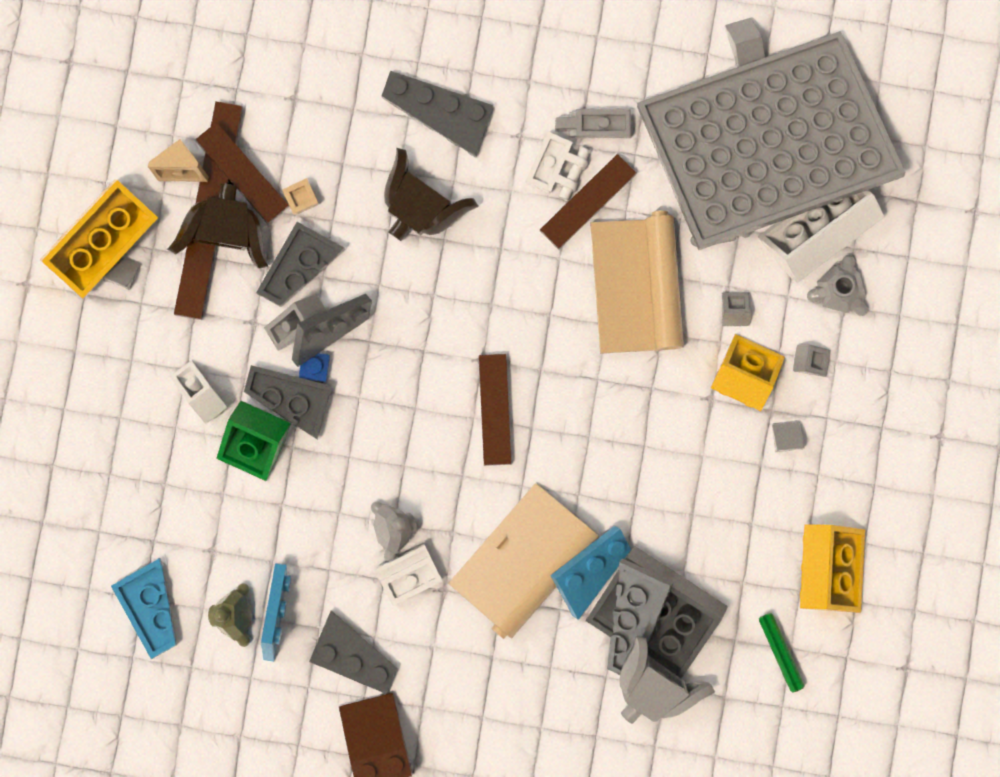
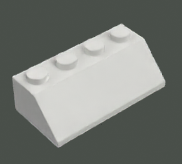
(817, 235)

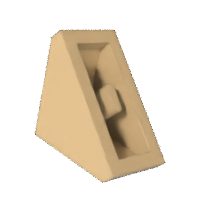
(177, 164)

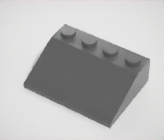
(685, 620)

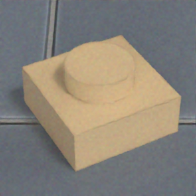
(300, 197)

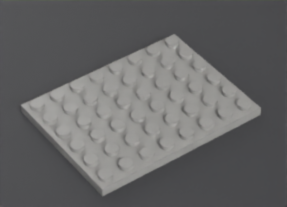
(770, 140)

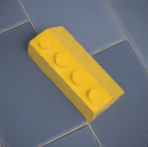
(99, 238)

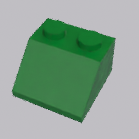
(253, 440)

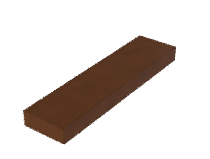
(241, 172)
(587, 202)
(494, 409)

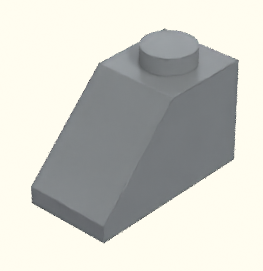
(283, 327)

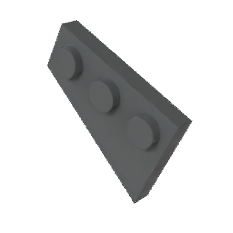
(351, 656)

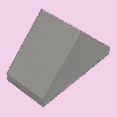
(745, 41)

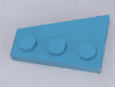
(590, 570)
(148, 608)
(275, 611)

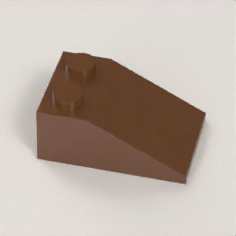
(375, 738)

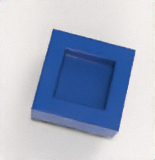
(316, 368)

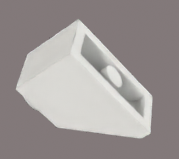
(198, 392)

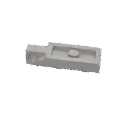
(596, 123)

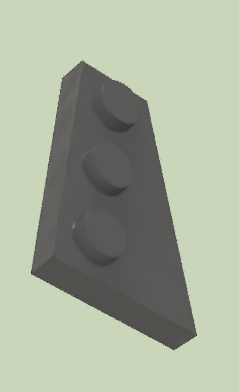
(297, 263)
(328, 327)
(291, 397)

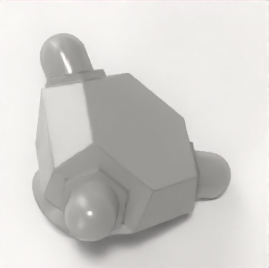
(841, 289)
(392, 528)

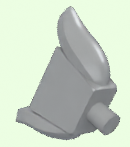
(654, 689)

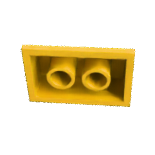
(832, 568)

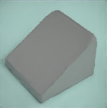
(122, 273)
(736, 309)
(811, 360)
(787, 437)

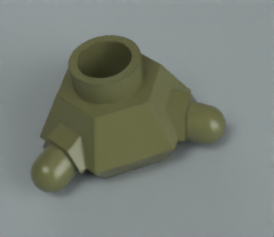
(233, 615)

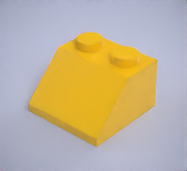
(748, 372)

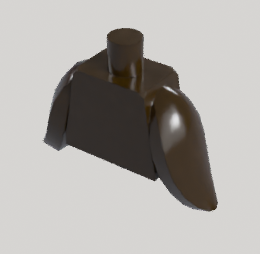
(417, 204)
(222, 224)

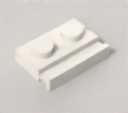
(408, 575)

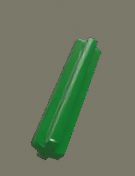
(781, 652)

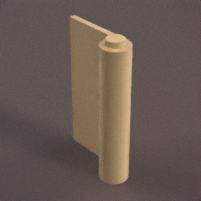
(637, 284)
(514, 565)

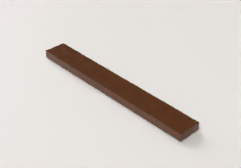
(199, 256)

